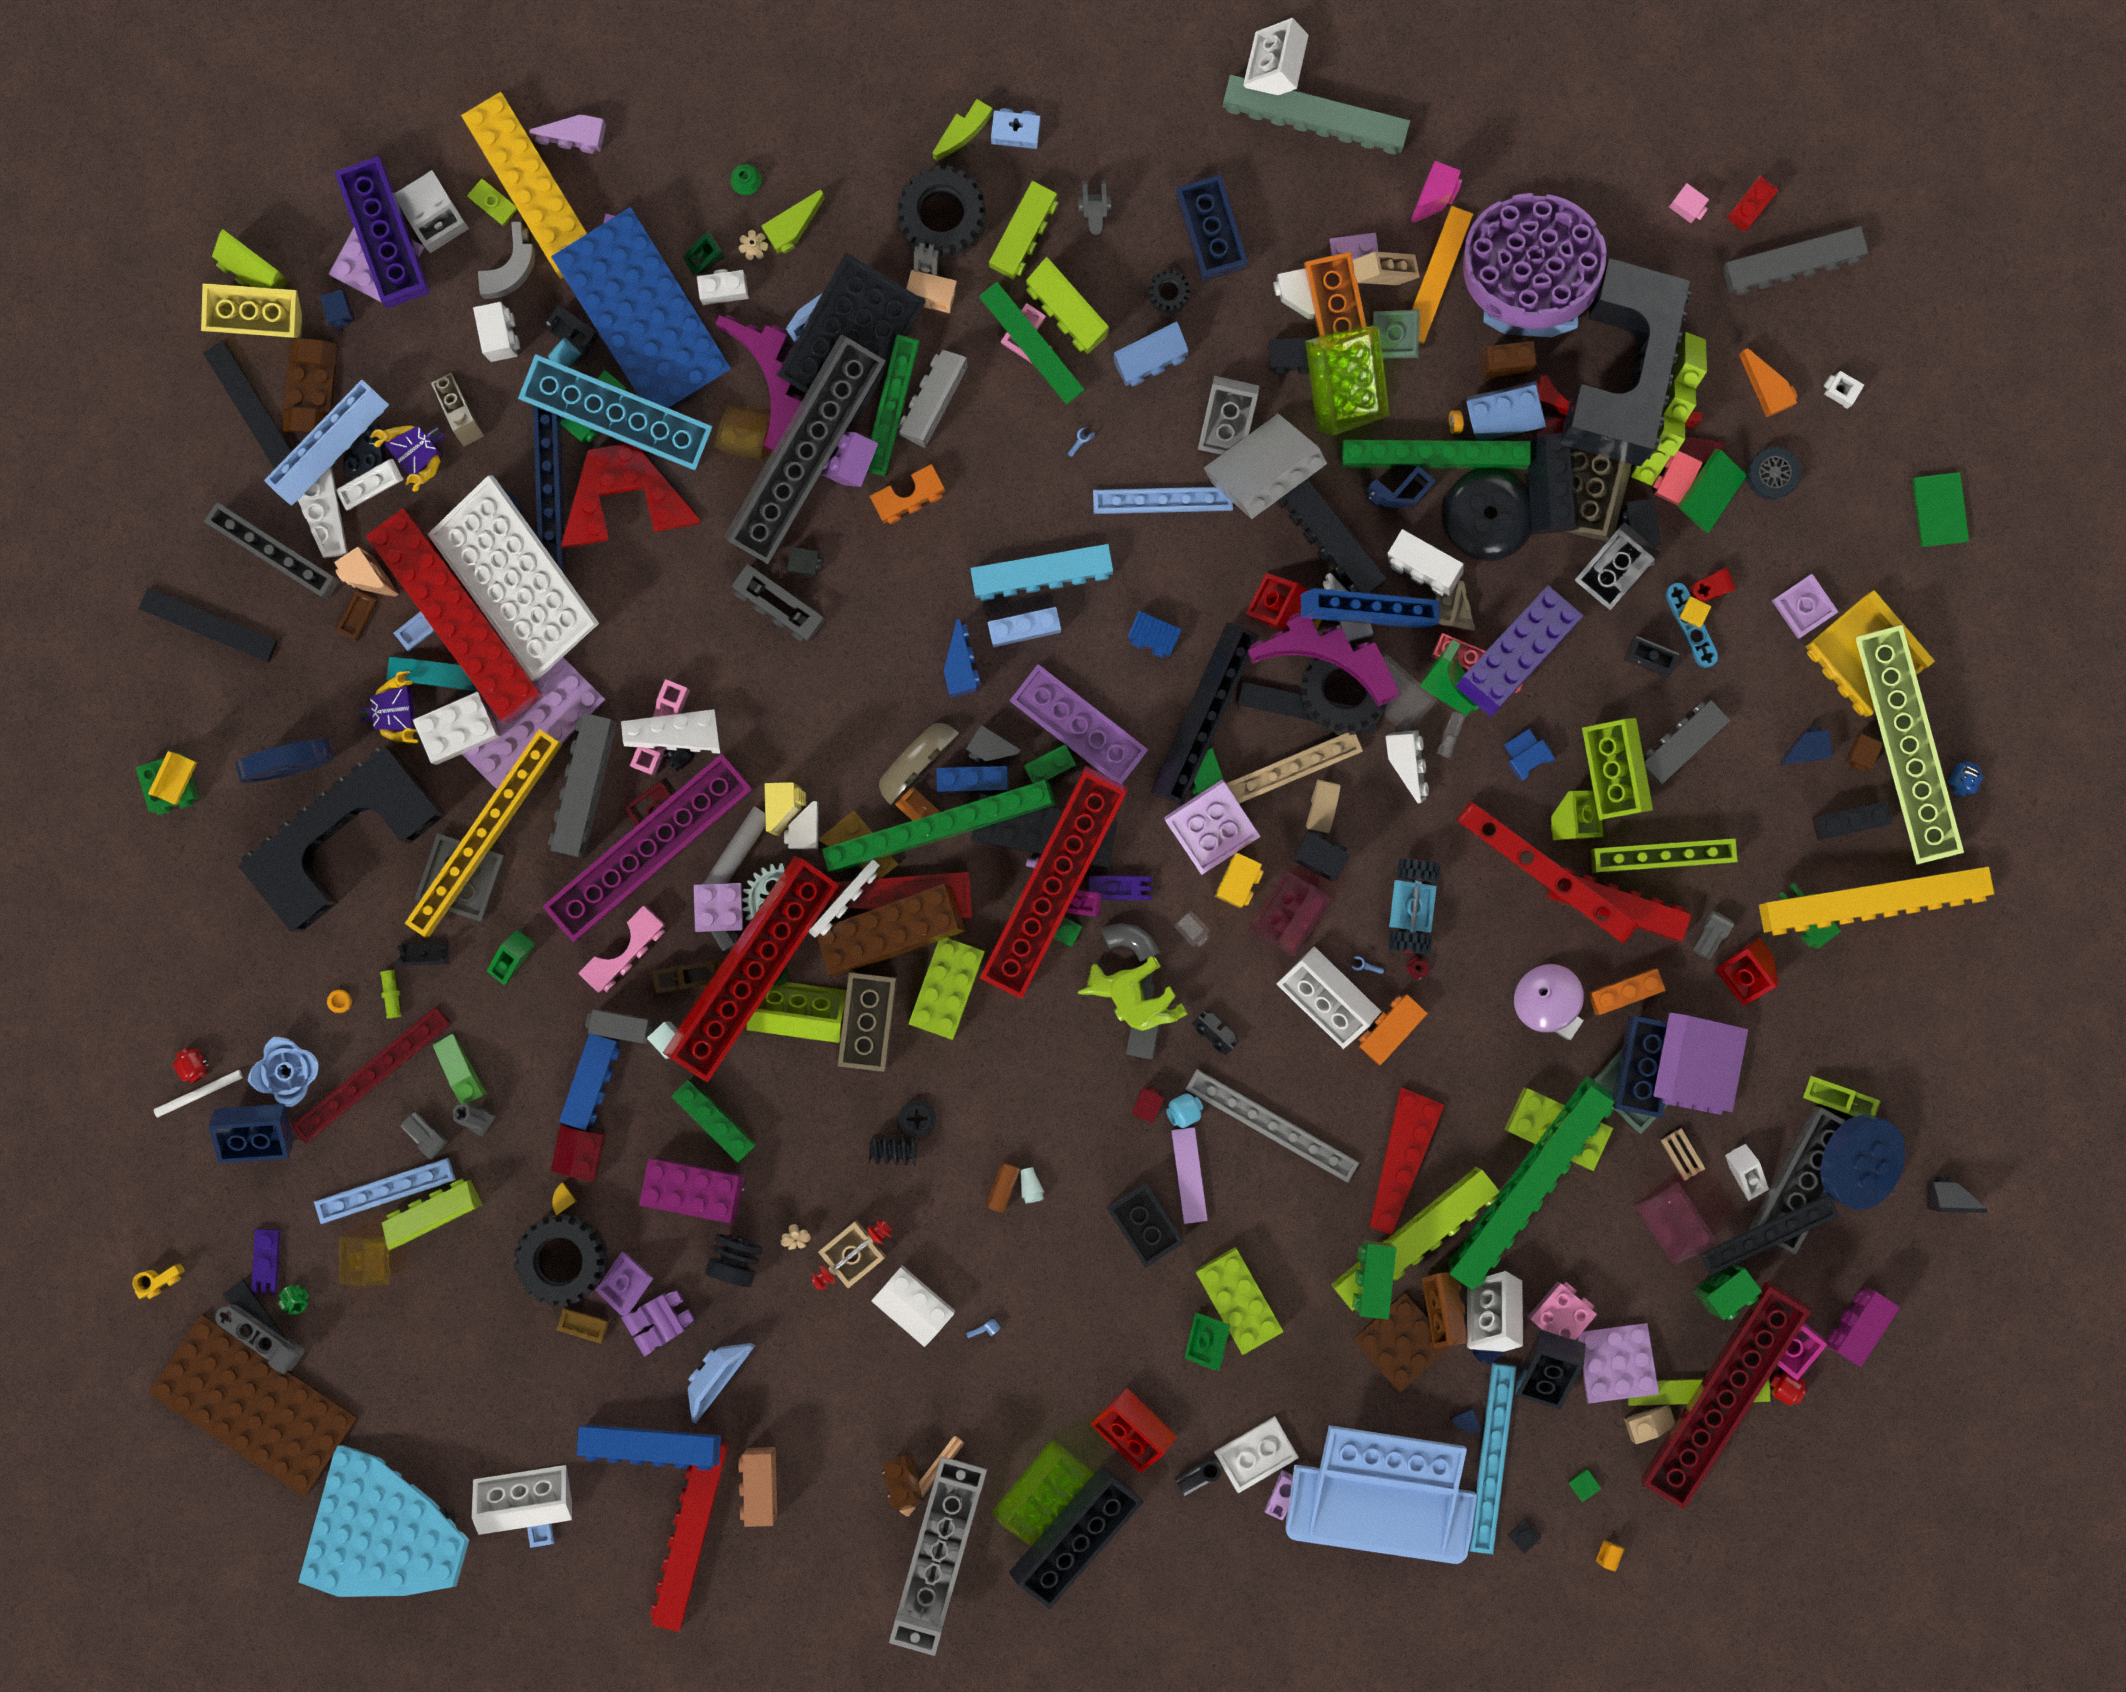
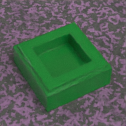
(1584, 1485)

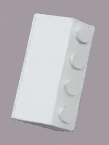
(1329, 997)
(521, 1500)

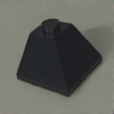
(1951, 1197)

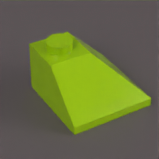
(1576, 817)

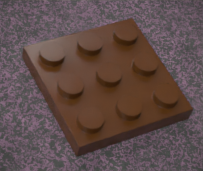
(1401, 1345)

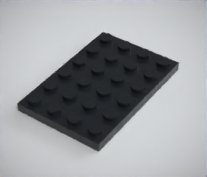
(858, 306)

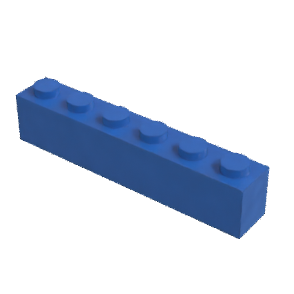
(1369, 608)
(648, 1445)

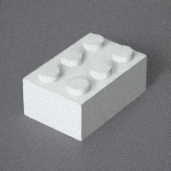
(1425, 564)
(456, 728)

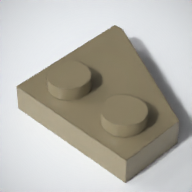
(1455, 609)

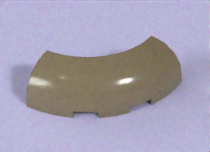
(915, 760)

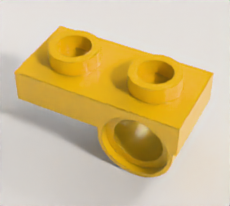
(168, 1277)

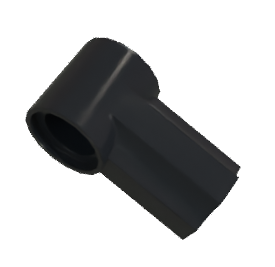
(1197, 1477)

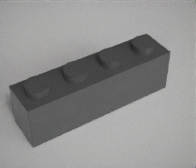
(1685, 741)

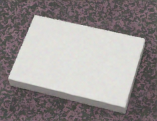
(1256, 1454)

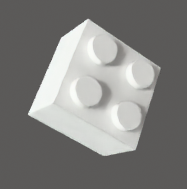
(496, 331)

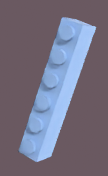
(326, 442)

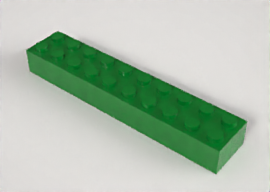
(1531, 1182)

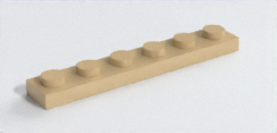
(1294, 767)

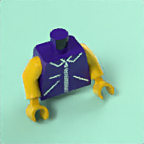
(413, 451)
(392, 710)

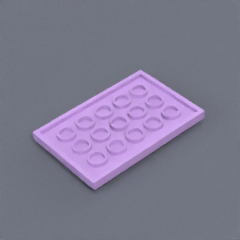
(564, 701)

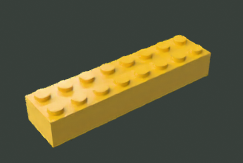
(524, 175)

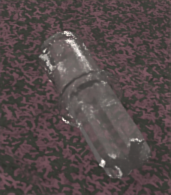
(1451, 734)

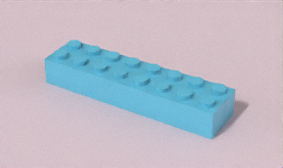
(614, 412)

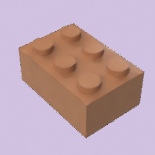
(758, 1486)

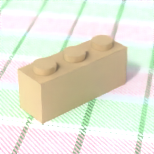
(1385, 268)

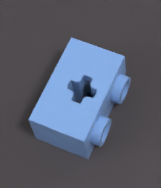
(1025, 136)

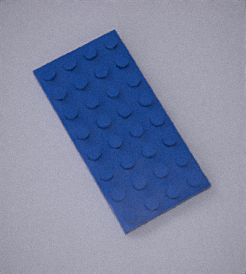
(640, 311)

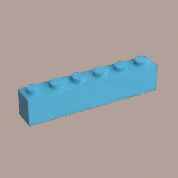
(1042, 571)

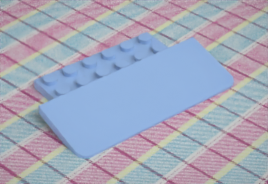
(1384, 1497)

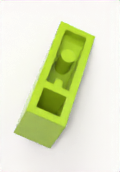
(790, 225)

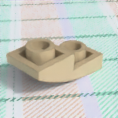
(1323, 806)

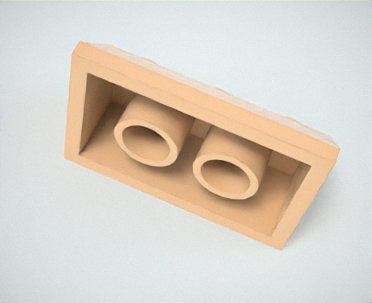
(364, 572)

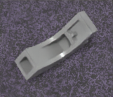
(515, 272)

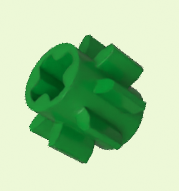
(293, 1299)

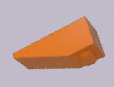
(1770, 387)

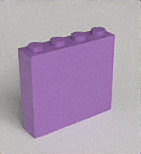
(1700, 1064)

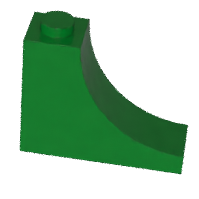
(1444, 677)

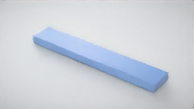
(1160, 500)
(384, 1190)

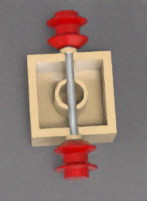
(851, 1254)

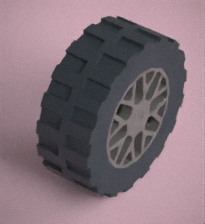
(1773, 473)

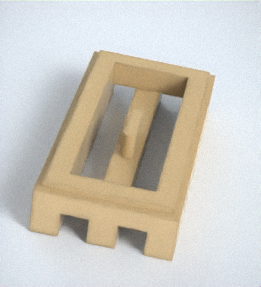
(1692, 1171)

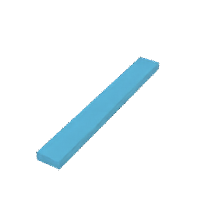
(1492, 1457)

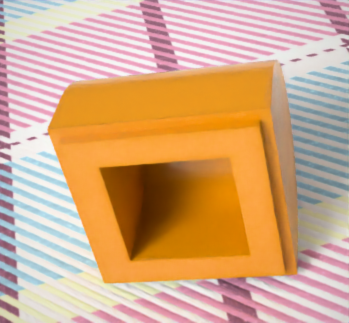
(1610, 1555)

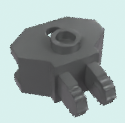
(1094, 206)

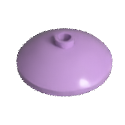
(1554, 1009)

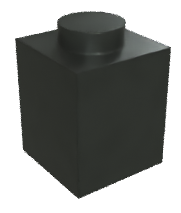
(804, 562)

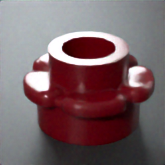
(1424, 968)

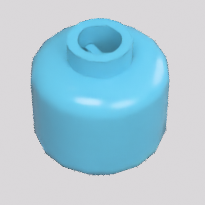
(1184, 1110)

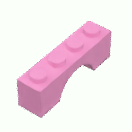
(669, 702)
(644, 928)

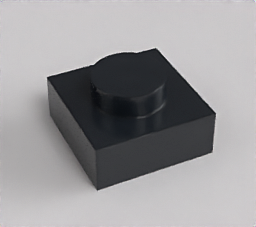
(1524, 1536)

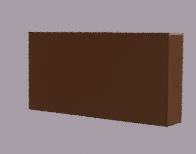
(356, 615)

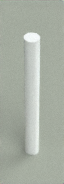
(198, 1093)

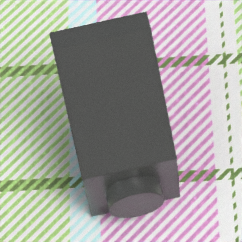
(990, 747)

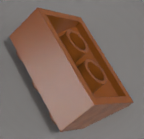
(1445, 1310)

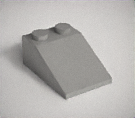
(1227, 414)

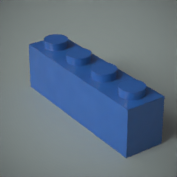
(589, 1082)

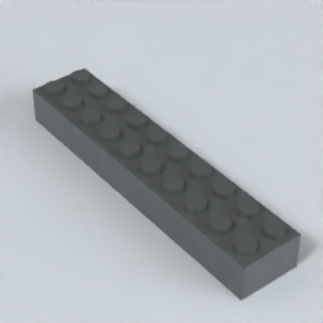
(804, 449)

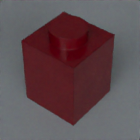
(1148, 1104)

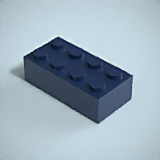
(1211, 228)
(1640, 1067)

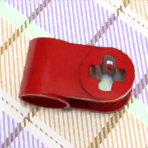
(1714, 586)

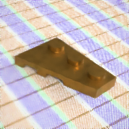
(851, 828)

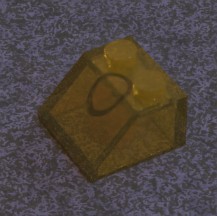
(742, 432)
(363, 1261)

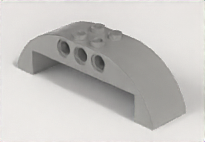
(937, 1556)

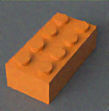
(1335, 294)

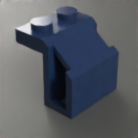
(1380, 495)

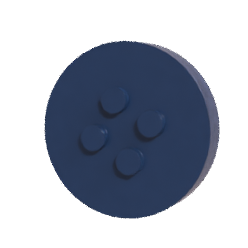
(284, 760)
(1863, 1162)

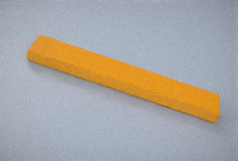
(1440, 267)

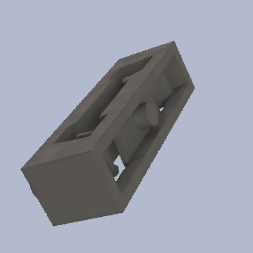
(746, 582)

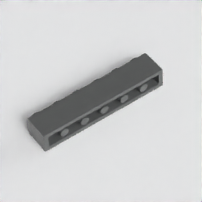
(1795, 260)
(272, 551)

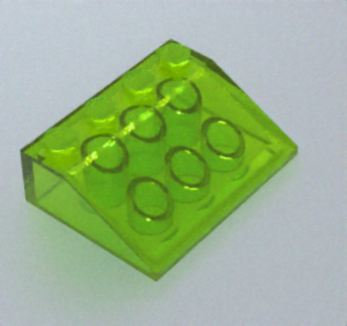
(1347, 379)
(1042, 1492)

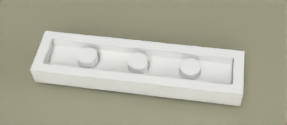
(851, 892)

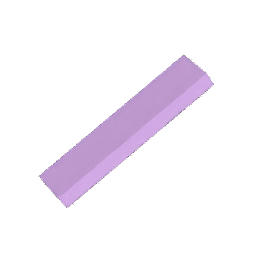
(1189, 1175)

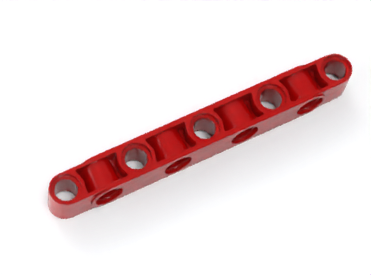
(1547, 872)

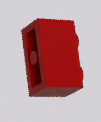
(1752, 204)

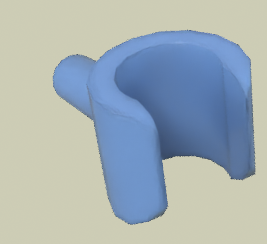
(1081, 439)
(1367, 966)
(990, 1326)

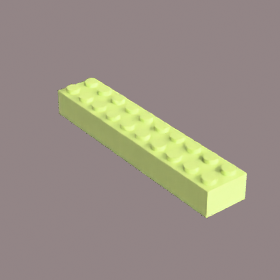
(1909, 744)

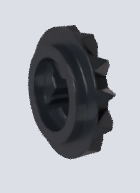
(908, 1111)

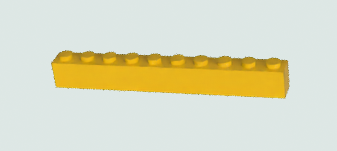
(483, 833)
(1876, 899)

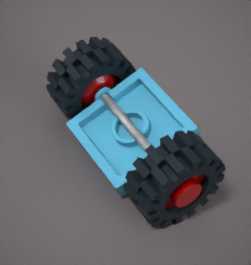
(1413, 906)

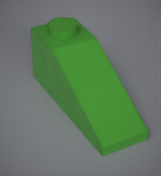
(459, 1070)

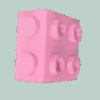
(1563, 1312)

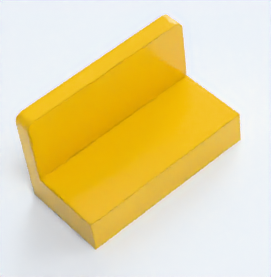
(172, 777)

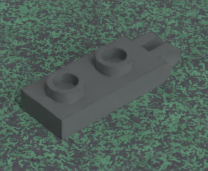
(926, 259)

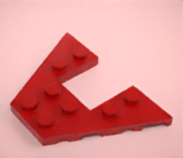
(617, 471)

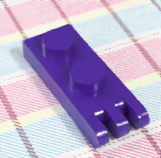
(1120, 887)
(265, 1260)

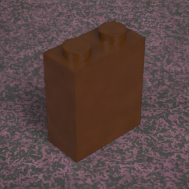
(1507, 360)

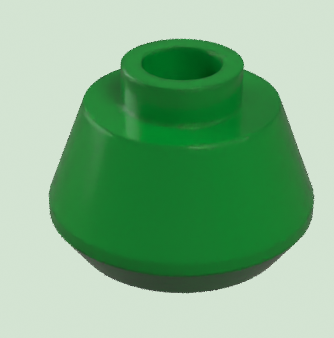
(745, 179)

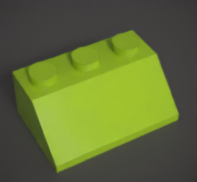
(245, 264)

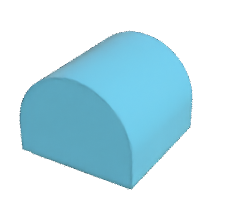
(565, 353)

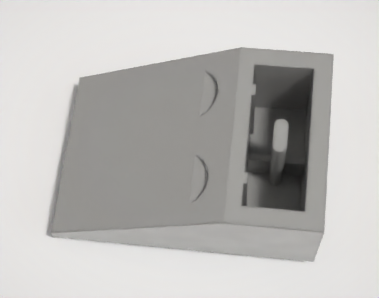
(431, 212)

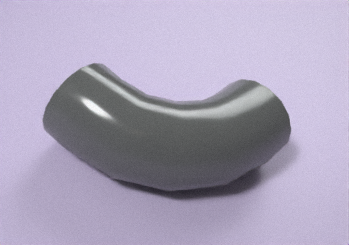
(1132, 937)

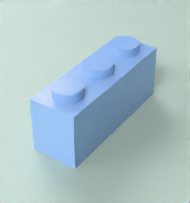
(1024, 627)

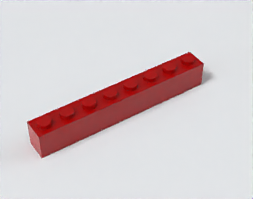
(686, 1545)

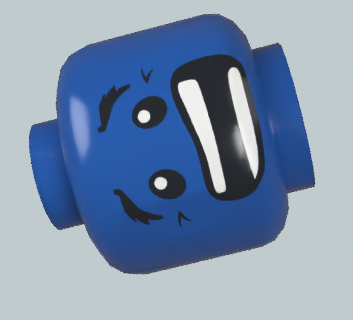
(1965, 778)

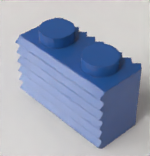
(1153, 634)

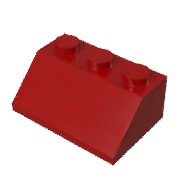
(1133, 1430)

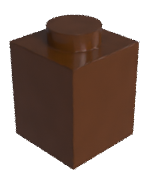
(1863, 753)

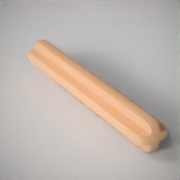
(928, 1479)

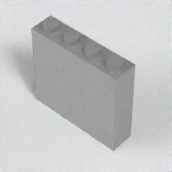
(1265, 466)

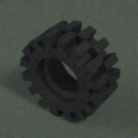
(1173, 278)

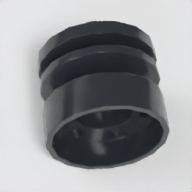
(734, 1260)

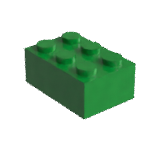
(1374, 1279)
(1728, 1292)

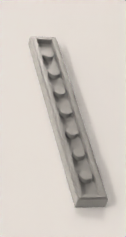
(1272, 1125)

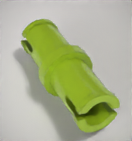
(390, 994)

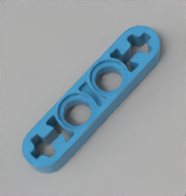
(1687, 628)

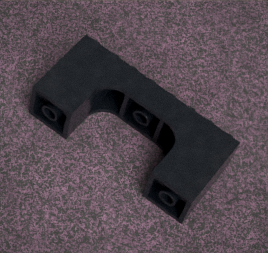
(1651, 311)
(284, 863)

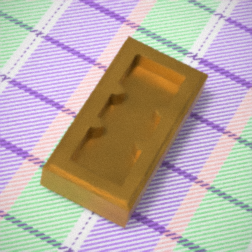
(582, 1325)

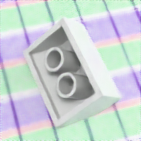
(1276, 58)
(913, 1306)
(1495, 1314)

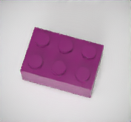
(1862, 1326)

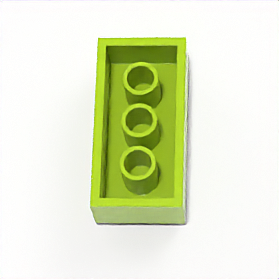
(1617, 768)
(946, 988)
(1535, 1114)
(1239, 1300)

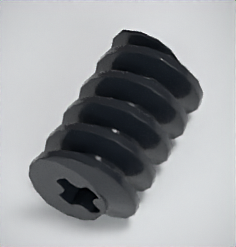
(893, 1149)

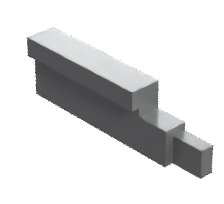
(1144, 1042)

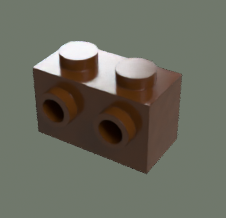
(902, 1483)

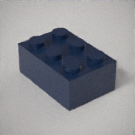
(251, 1133)

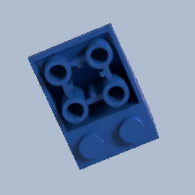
(958, 669)

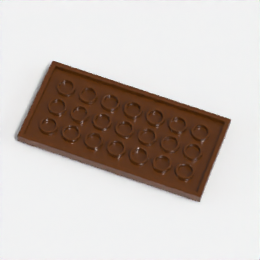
(252, 1407)

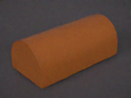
(1002, 1187)

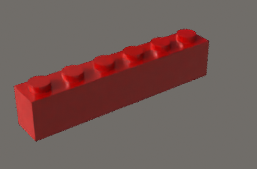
(1648, 914)

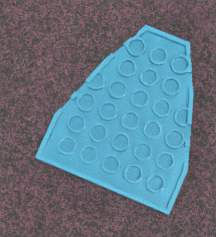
(379, 1534)

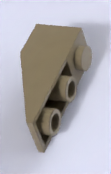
(457, 410)

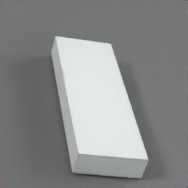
(369, 484)

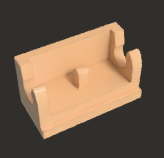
(935, 290)

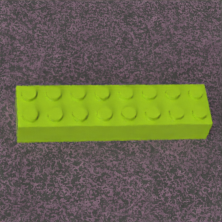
(1429, 1227)

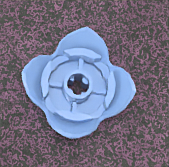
(268, 1077)

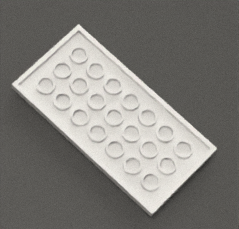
(513, 578)

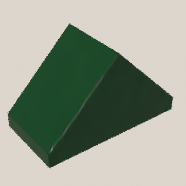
(703, 254)

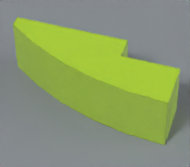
(963, 130)
(1840, 1098)

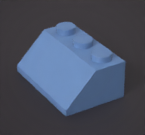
(1151, 355)
(1506, 411)

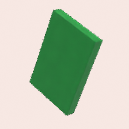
(1712, 490)
(1940, 510)

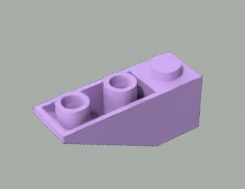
(576, 131)

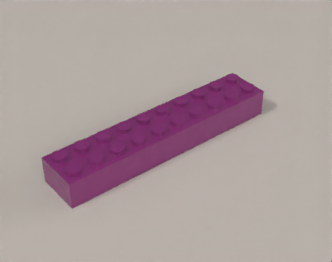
(648, 848)

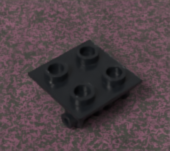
(363, 454)

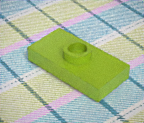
(492, 202)

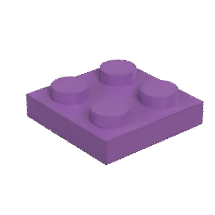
(624, 1284)

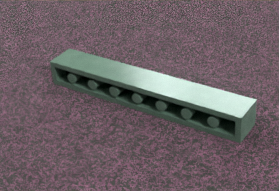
(1319, 115)

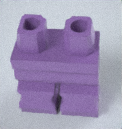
(664, 1318)

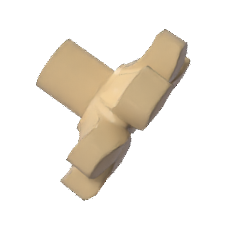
(753, 249)
(795, 1238)

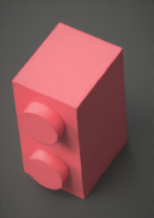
(1677, 477)

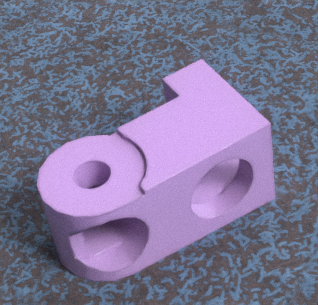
(1279, 1500)

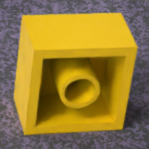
(1238, 881)

